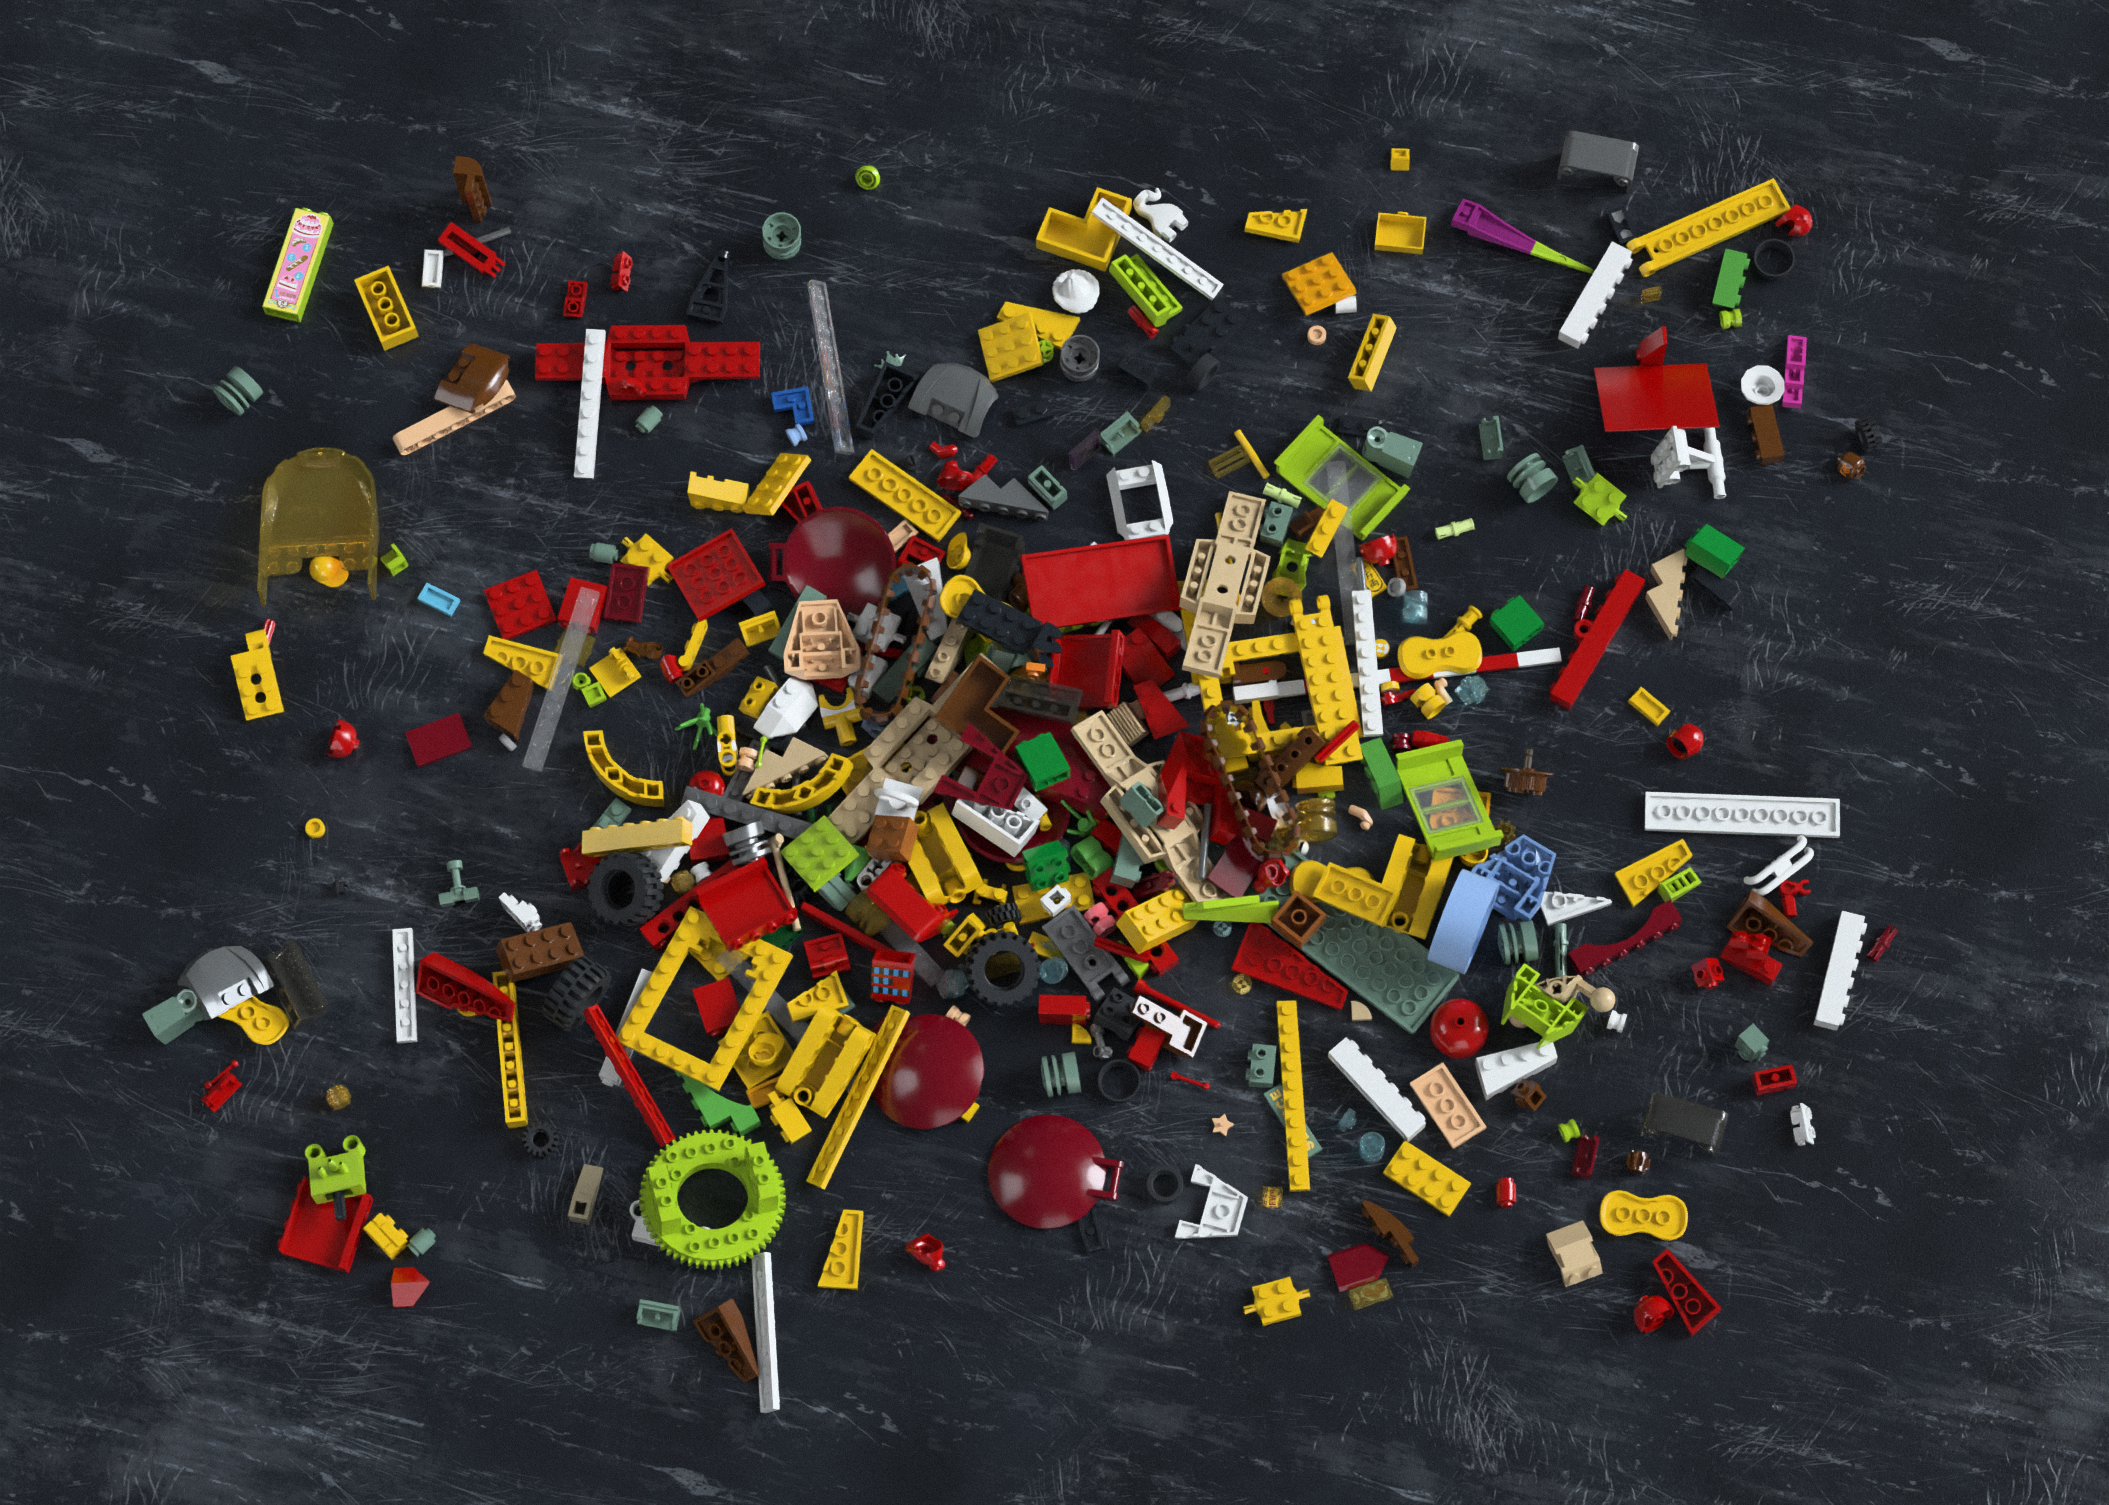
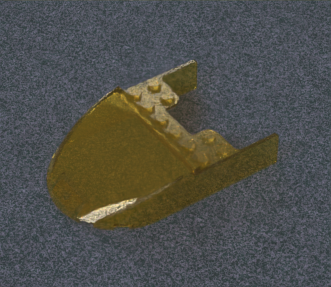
(318, 508)

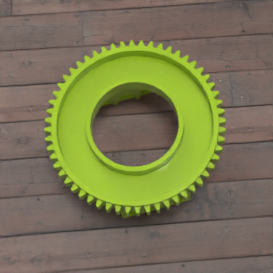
(712, 1246)

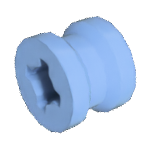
(796, 434)

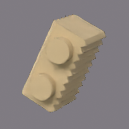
(1128, 723)

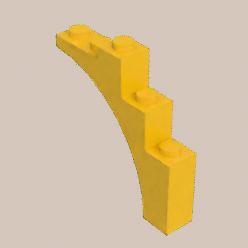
(1312, 776)

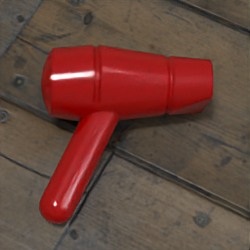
(1425, 739)

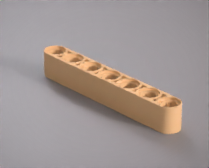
(447, 422)

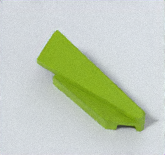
(1232, 909)

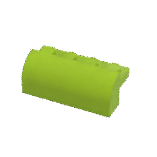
(1145, 289)

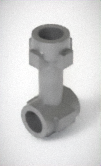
(1100, 1050)

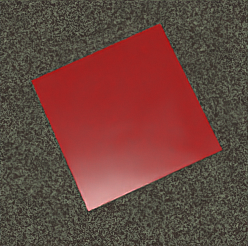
(1656, 397)

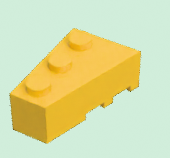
(716, 494)

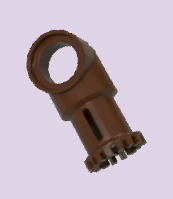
(649, 649)

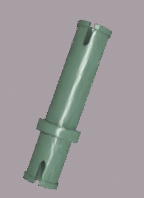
(1560, 930)

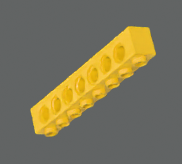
(511, 1059)

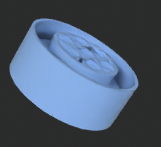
(1463, 921)

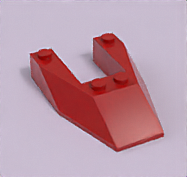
(1192, 778)

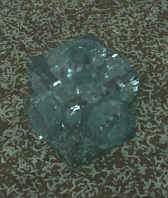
(1472, 690)
(952, 984)

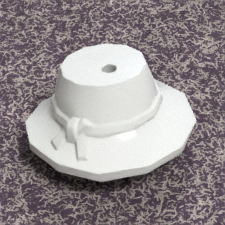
(1762, 385)

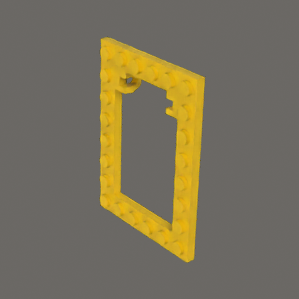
(1232, 739)
(767, 969)

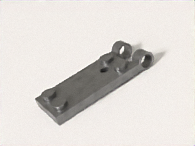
(1076, 944)

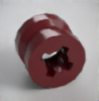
(1401, 742)

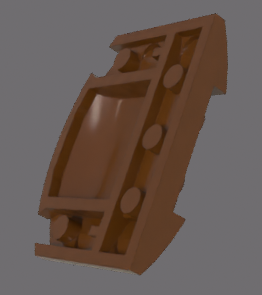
(474, 378)

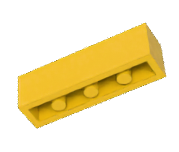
(1372, 352)

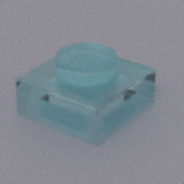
(1347, 1120)

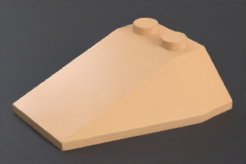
(821, 642)

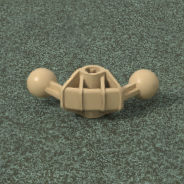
(1566, 987)

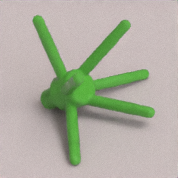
(702, 720)

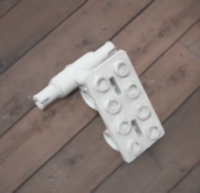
(1675, 456)

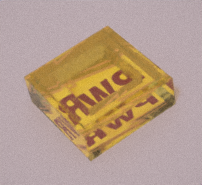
(1651, 294)
(1272, 1197)

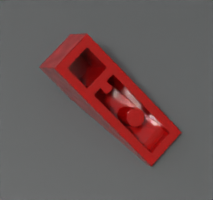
(1652, 348)
(1160, 636)
(1762, 970)

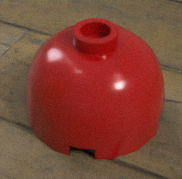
(1379, 550)
(342, 740)
(708, 781)
(1651, 1313)

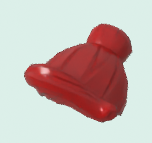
(954, 478)
(1270, 875)
(927, 1251)

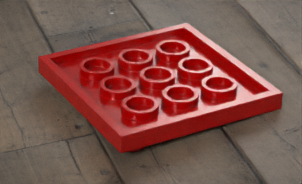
(715, 575)

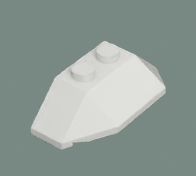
(788, 709)

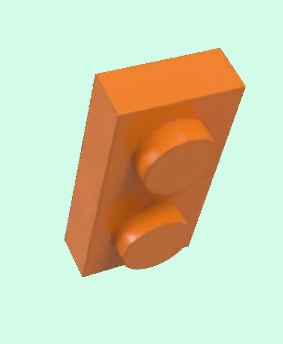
(1031, 670)

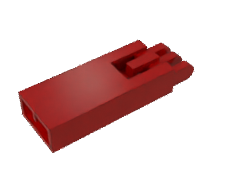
(466, 247)

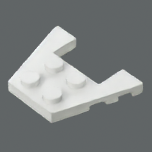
(1222, 1210)

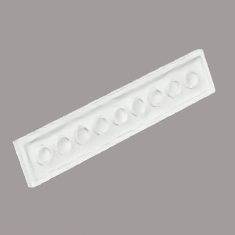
(1742, 814)

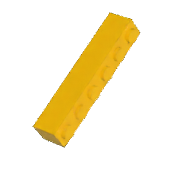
(637, 837)

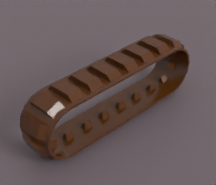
(876, 629)
(1265, 762)

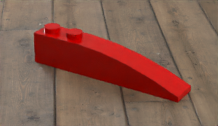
(461, 988)

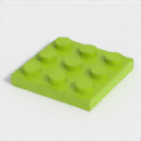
(819, 853)

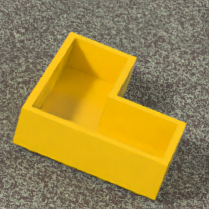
(1081, 239)

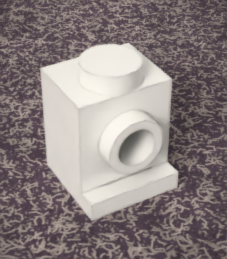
(1057, 892)

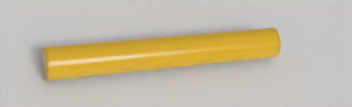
(1251, 453)

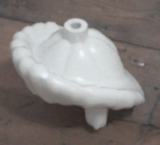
(1076, 291)

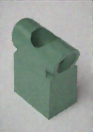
(1391, 451)
(174, 1016)

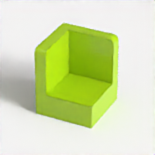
(394, 561)

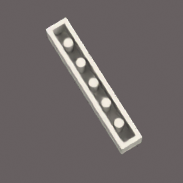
(1595, 295)
(1839, 971)
(1376, 1089)

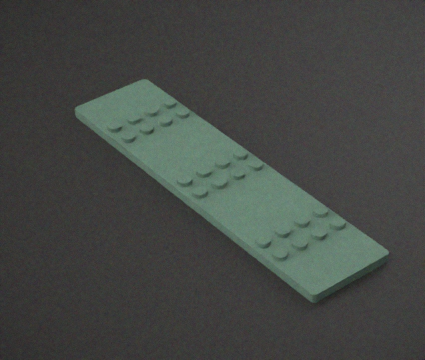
(1371, 960)

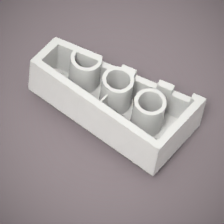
(916, 587)
(1000, 826)

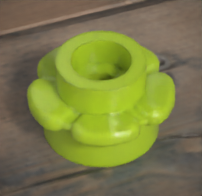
(577, 678)
(948, 929)

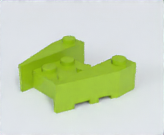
(1539, 1009)

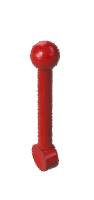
(1174, 1075)
(208, 1085)

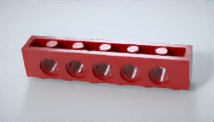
(1101, 885)
(680, 907)

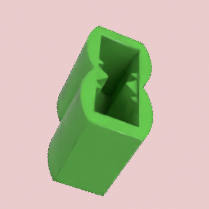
(1091, 857)

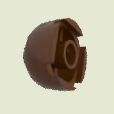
(1252, 795)

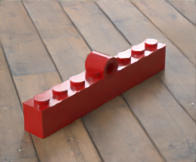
(1596, 640)

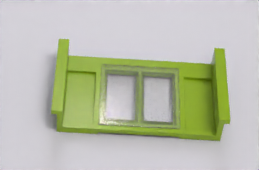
(1369, 490)
(1446, 801)

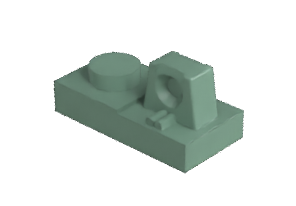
(613, 815)

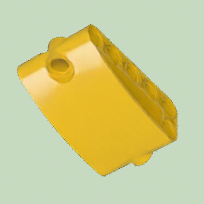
(942, 859)
(1419, 885)
(825, 1060)

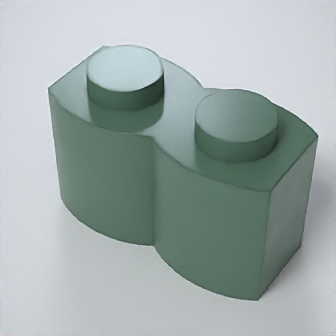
(1141, 804)

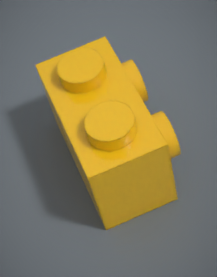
(758, 697)
(965, 934)

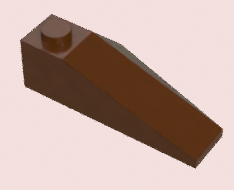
(1759, 916)
(728, 1334)

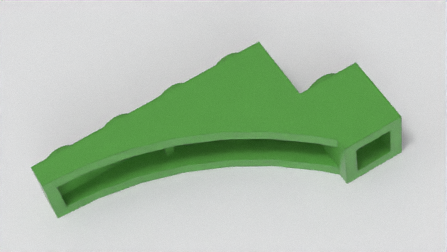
(719, 1110)

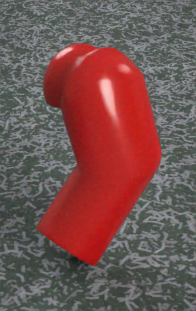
(628, 382)
(943, 452)

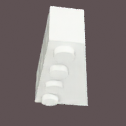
(669, 858)
(1509, 1067)

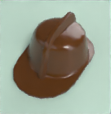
(1018, 595)

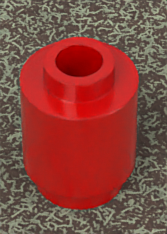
(671, 668)
(1506, 1192)

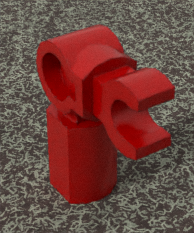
(1786, 891)

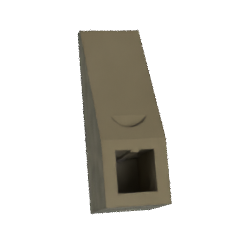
(585, 1194)

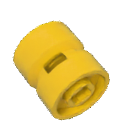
(1428, 701)

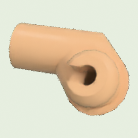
(1439, 687)
(1363, 815)

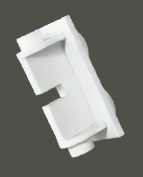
(1805, 1131)

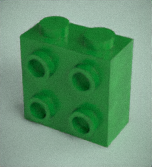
(1516, 622)
(1046, 865)

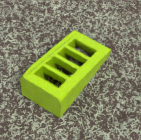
(1668, 892)
(1137, 967)

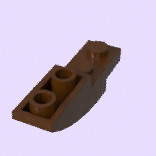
(714, 669)
(1385, 1225)

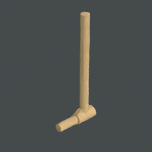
(775, 843)

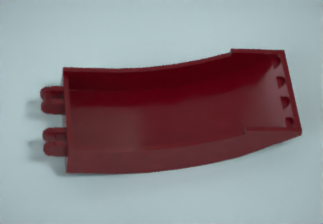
(1086, 783)

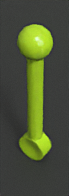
(758, 764)

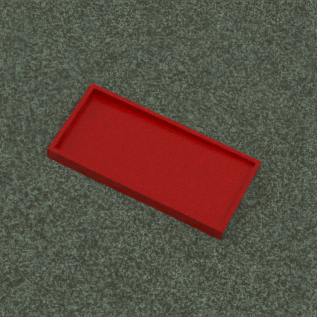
(1101, 582)

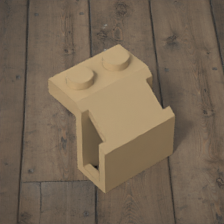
(1574, 1253)

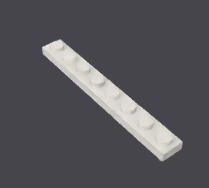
(1157, 249)
(589, 404)
(1367, 663)
(765, 1332)

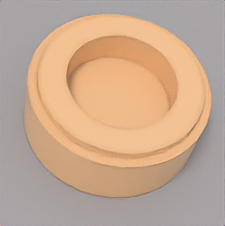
(1316, 335)

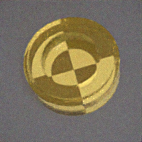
(1242, 984)

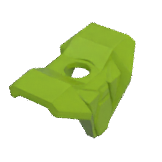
(1293, 552)

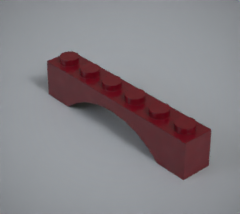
(1589, 957)

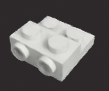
(522, 913)

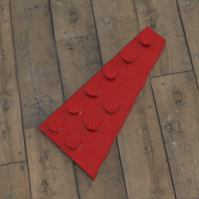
(1280, 965)

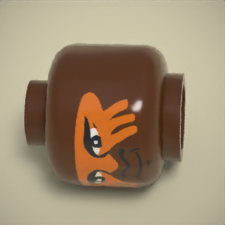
(1851, 465)

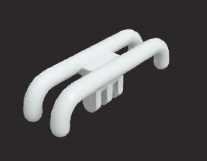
(1782, 867)

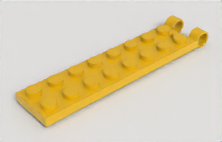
(1710, 226)
(1325, 678)

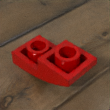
(575, 299)

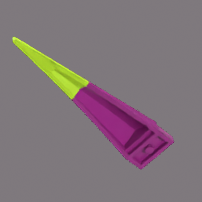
(1489, 227)

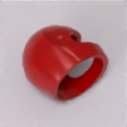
(1798, 219)
(1690, 736)

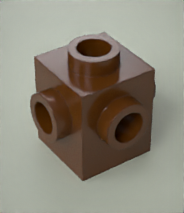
(1528, 1094)

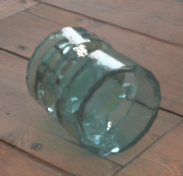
(1415, 604)
(1054, 969)
(1371, 1147)

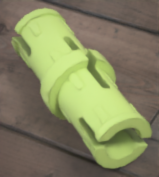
(1282, 495)
(1454, 528)

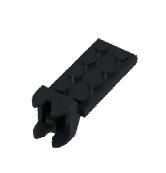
(1011, 628)

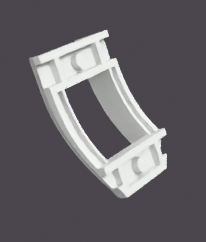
(1134, 478)

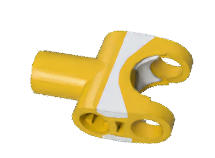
(841, 718)
(727, 743)

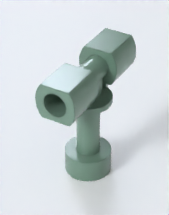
(459, 891)

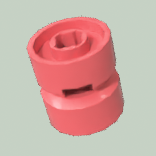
(1100, 920)

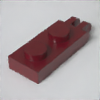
(1153, 885)

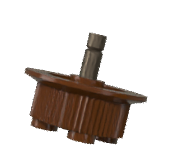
(1525, 778)

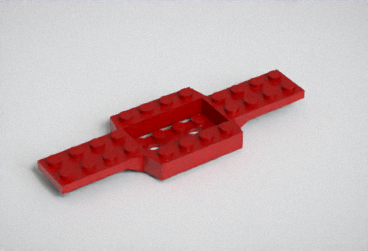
(692, 364)

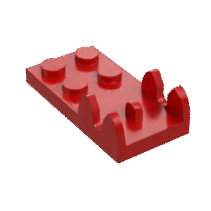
(578, 866)

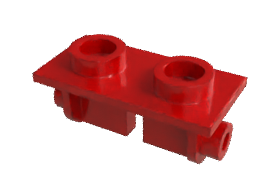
(622, 264)
(221, 1091)

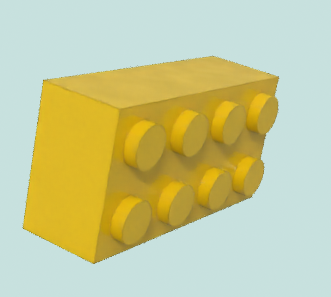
(386, 308)
(1156, 920)

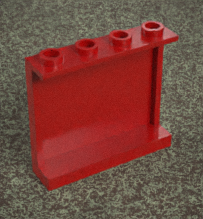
(1090, 665)
(745, 904)
(316, 1235)

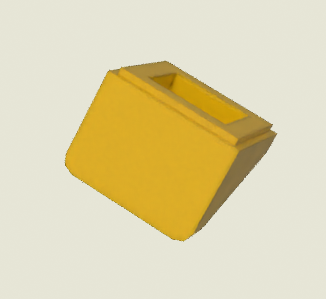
(1400, 159)

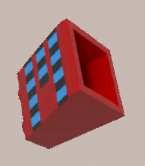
(892, 976)

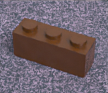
(1765, 434)

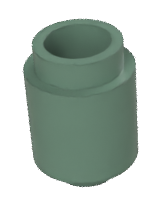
(648, 419)
(603, 553)
(421, 1241)

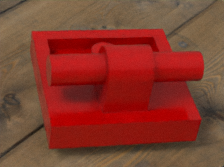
(827, 956)

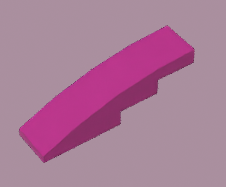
(1794, 371)

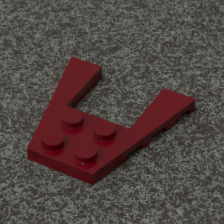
(1001, 782)

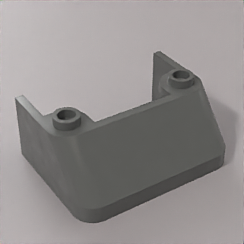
(1600, 156)

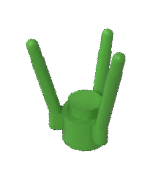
(1085, 825)

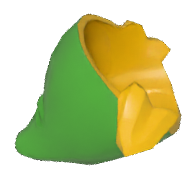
(858, 864)

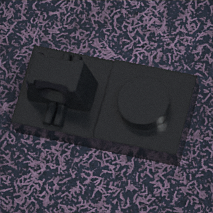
(905, 628)

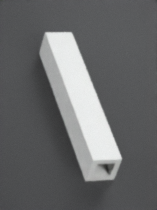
(608, 1074)

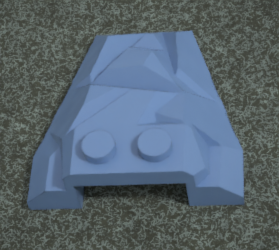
(1522, 875)

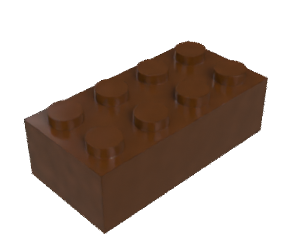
(538, 952)

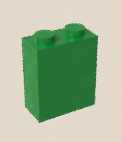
(1713, 550)
(1042, 761)

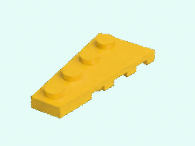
(1646, 874)

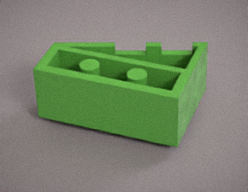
(1730, 279)
(1381, 773)

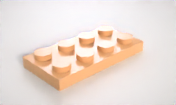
(1448, 1105)

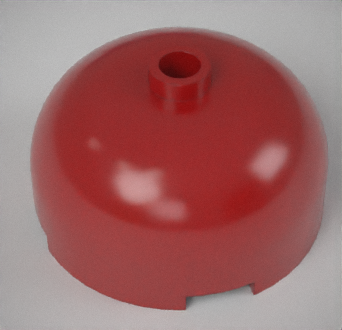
(1456, 1039)

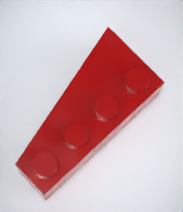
(1688, 1296)

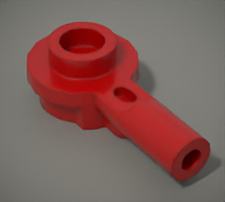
(1389, 698)

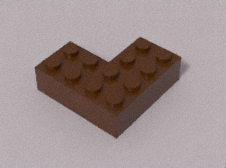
(971, 704)

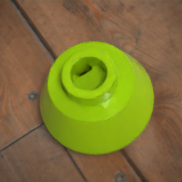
(867, 177)

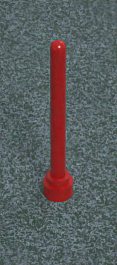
(1143, 988)

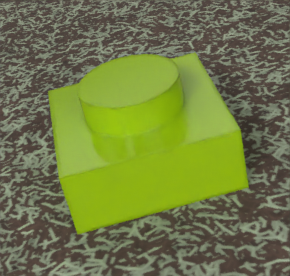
(594, 694)

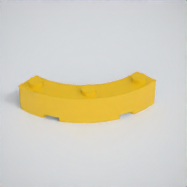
(617, 779)
(808, 793)

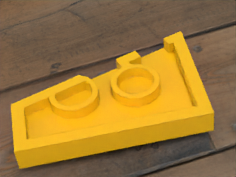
(1282, 225)
(825, 992)

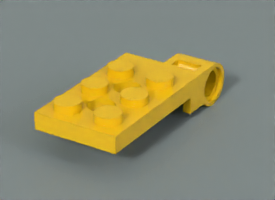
(259, 662)

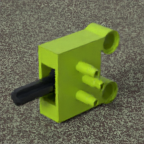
(337, 1175)

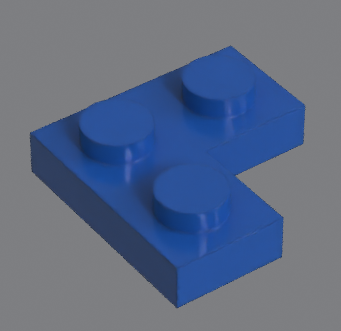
(795, 399)

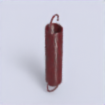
(965, 511)

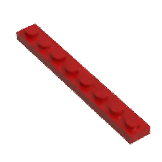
(629, 1075)

